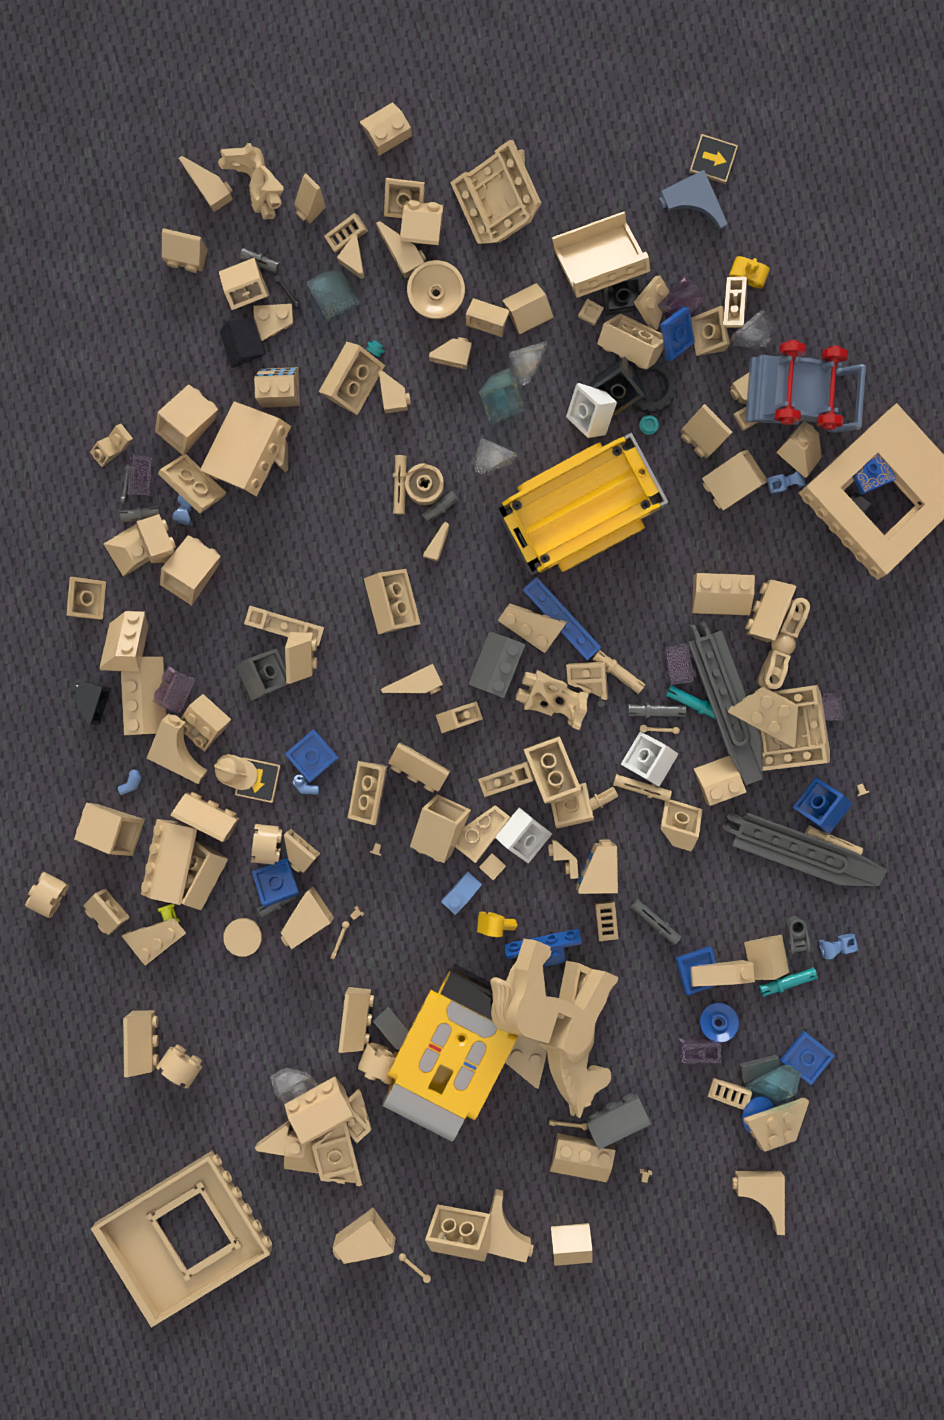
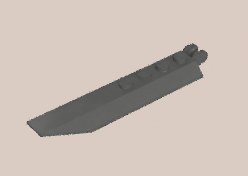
(724, 691)
(803, 852)

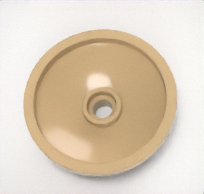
(433, 277)

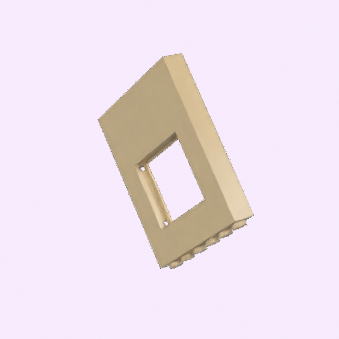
(918, 473)
(149, 1260)

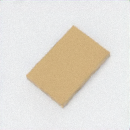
(192, 483)

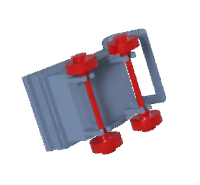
(801, 388)

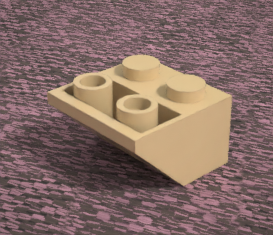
(243, 283)
(155, 539)
(204, 722)

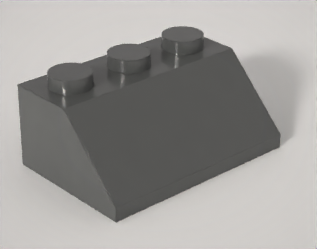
(496, 664)
(617, 1120)

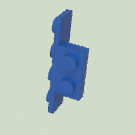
(555, 941)

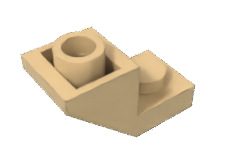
(112, 446)
(561, 853)

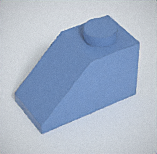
(461, 893)

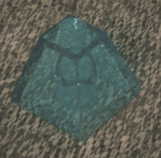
(332, 293)
(501, 396)
(777, 1084)

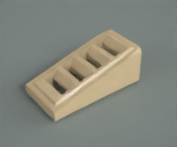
(342, 227)
(435, 548)
(606, 905)
(739, 1089)

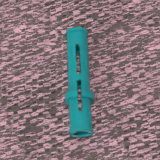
(691, 701)
(780, 985)

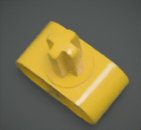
(753, 270)
(494, 924)

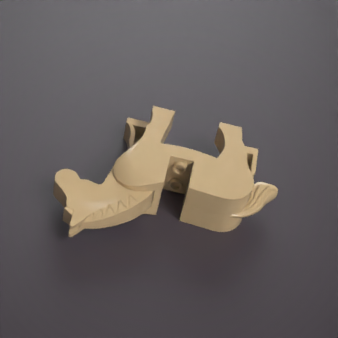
(559, 1024)

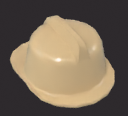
(235, 772)

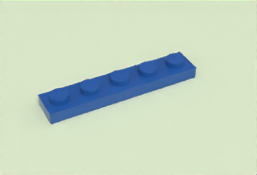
(552, 607)

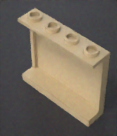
(600, 255)
(245, 447)

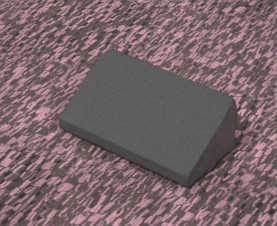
(391, 1027)
(756, 1068)

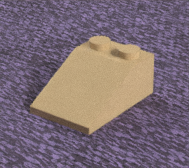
(705, 432)

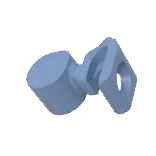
(780, 482)
(181, 514)
(845, 944)

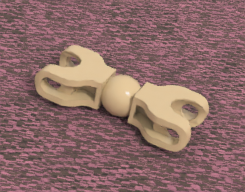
(778, 658)

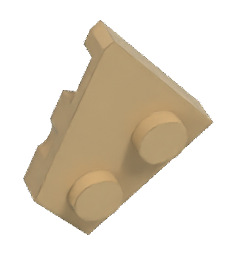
(649, 299)
(273, 319)
(589, 677)
(360, 1124)

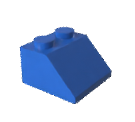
(822, 805)

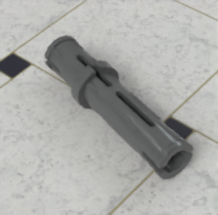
(656, 710)
(672, 936)

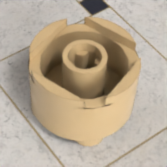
(425, 473)
(265, 844)
(46, 895)
(377, 1062)
(179, 1066)

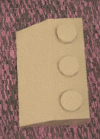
(632, 340)
(351, 377)
(722, 594)
(392, 601)
(770, 610)
(125, 642)
(418, 767)
(552, 771)
(367, 792)
(205, 816)
(202, 875)
(355, 1020)
(140, 1042)
(319, 1110)
(582, 1158)
(459, 1232)

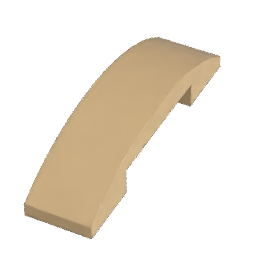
(280, 624)

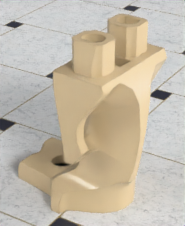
(264, 187)
(548, 689)

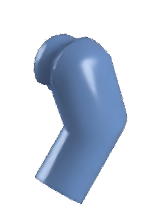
(132, 783)
(303, 787)

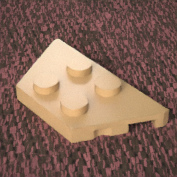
(770, 714)
(527, 1060)
(777, 1125)
(336, 1157)

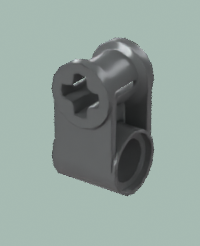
(797, 939)

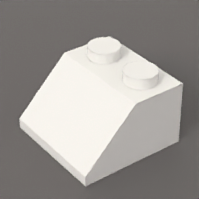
(591, 410)
(649, 758)
(523, 835)

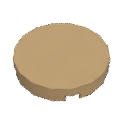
(242, 937)

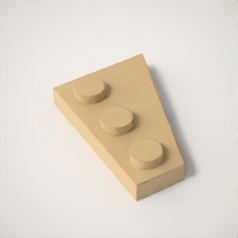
(153, 940)

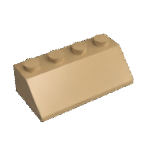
(138, 690)
(168, 861)

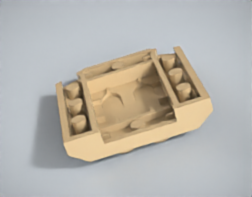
(497, 195)
(811, 733)

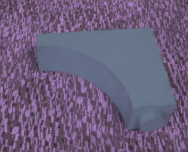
(694, 194)

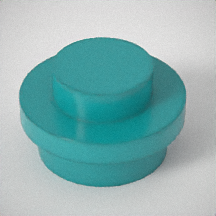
(375, 348)
(648, 425)

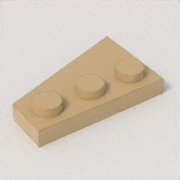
(533, 627)
(481, 833)

